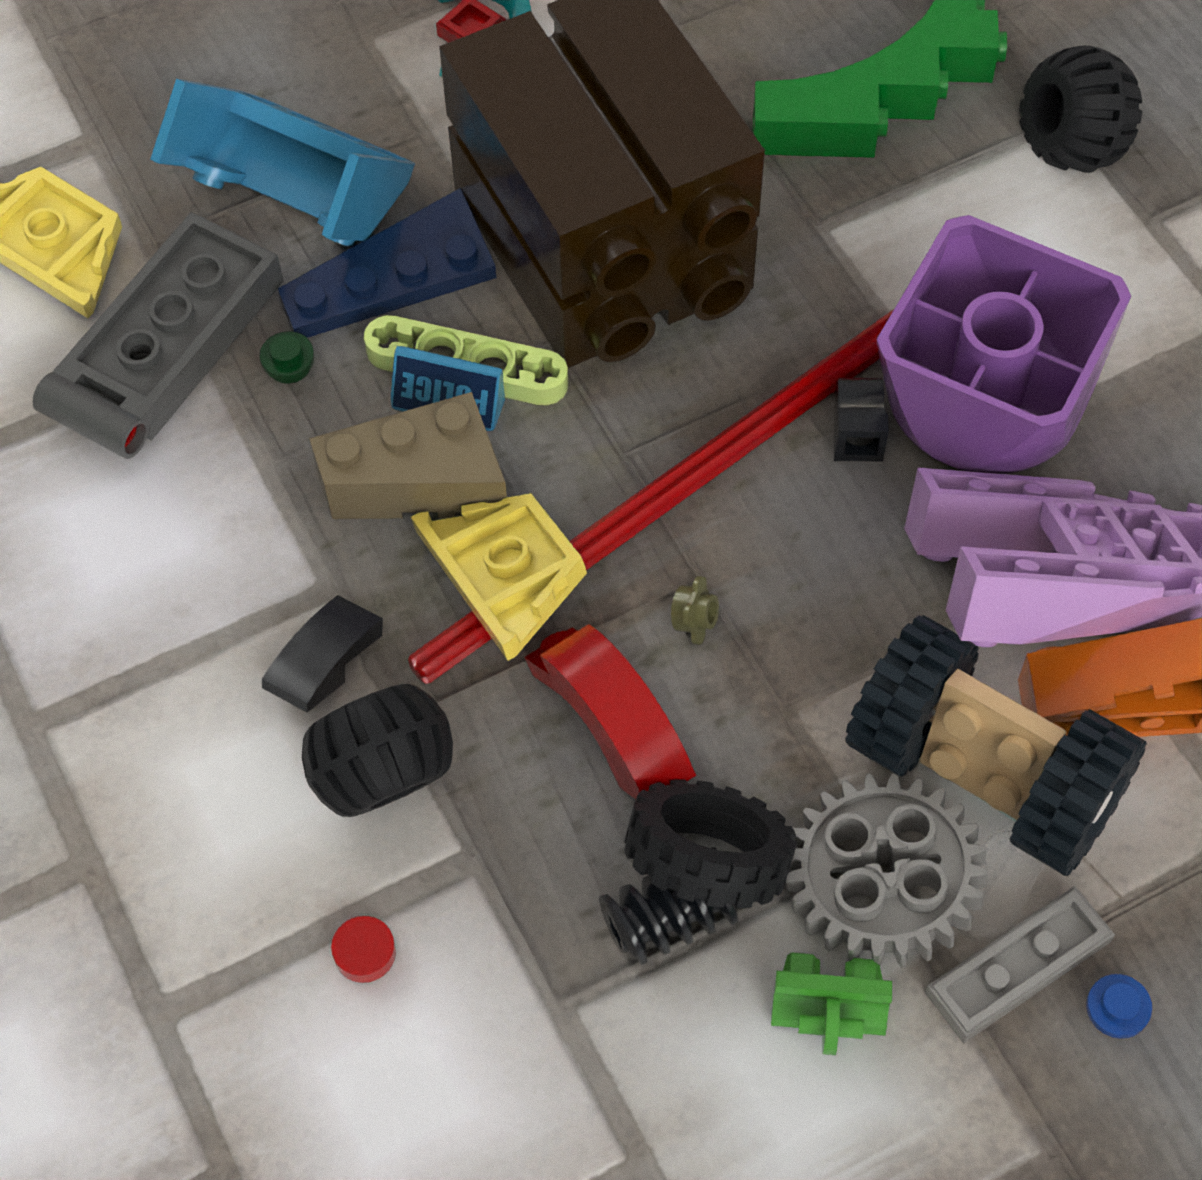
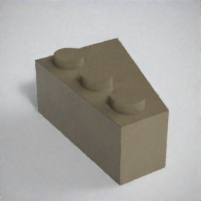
(410, 463)

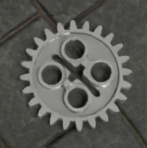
(896, 918)

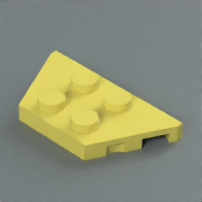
(57, 237)
(505, 564)

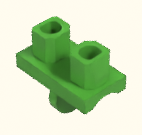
(830, 1003)

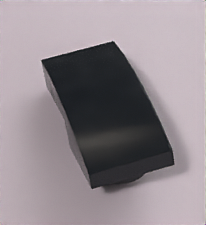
(317, 654)

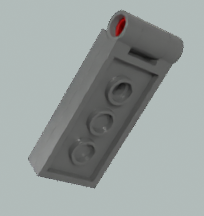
(160, 336)

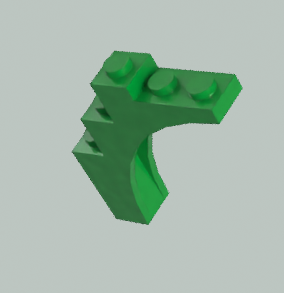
(850, 107)

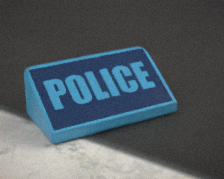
(431, 377)

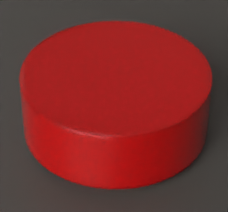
(363, 949)

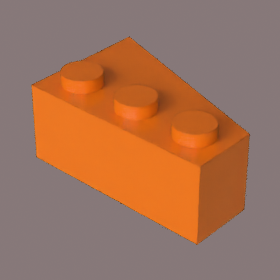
(1135, 679)

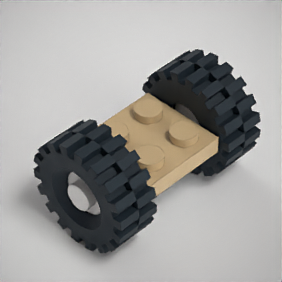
(993, 747)

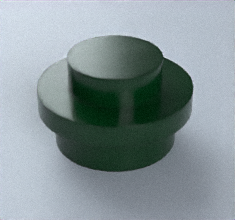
(287, 357)

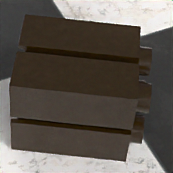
(604, 172)

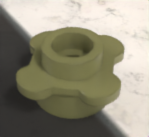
(694, 609)

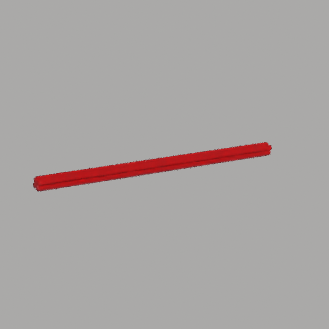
(675, 485)

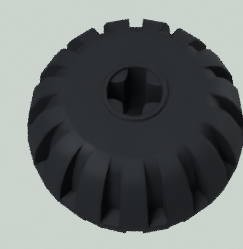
(1081, 109)
(377, 750)

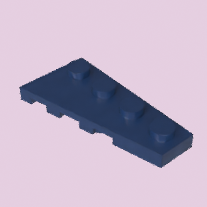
(398, 267)

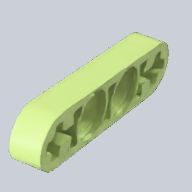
(475, 349)

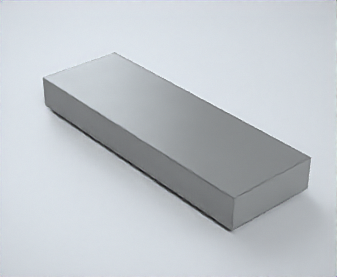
(1019, 964)

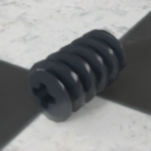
(655, 916)

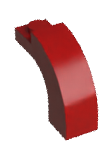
(614, 706)

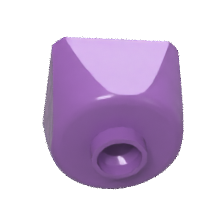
(997, 347)

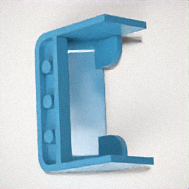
(281, 155)

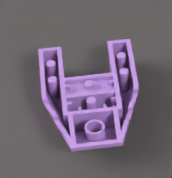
(1054, 557)

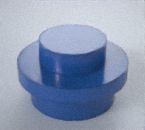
(1119, 1006)

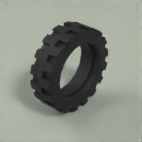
(700, 870)

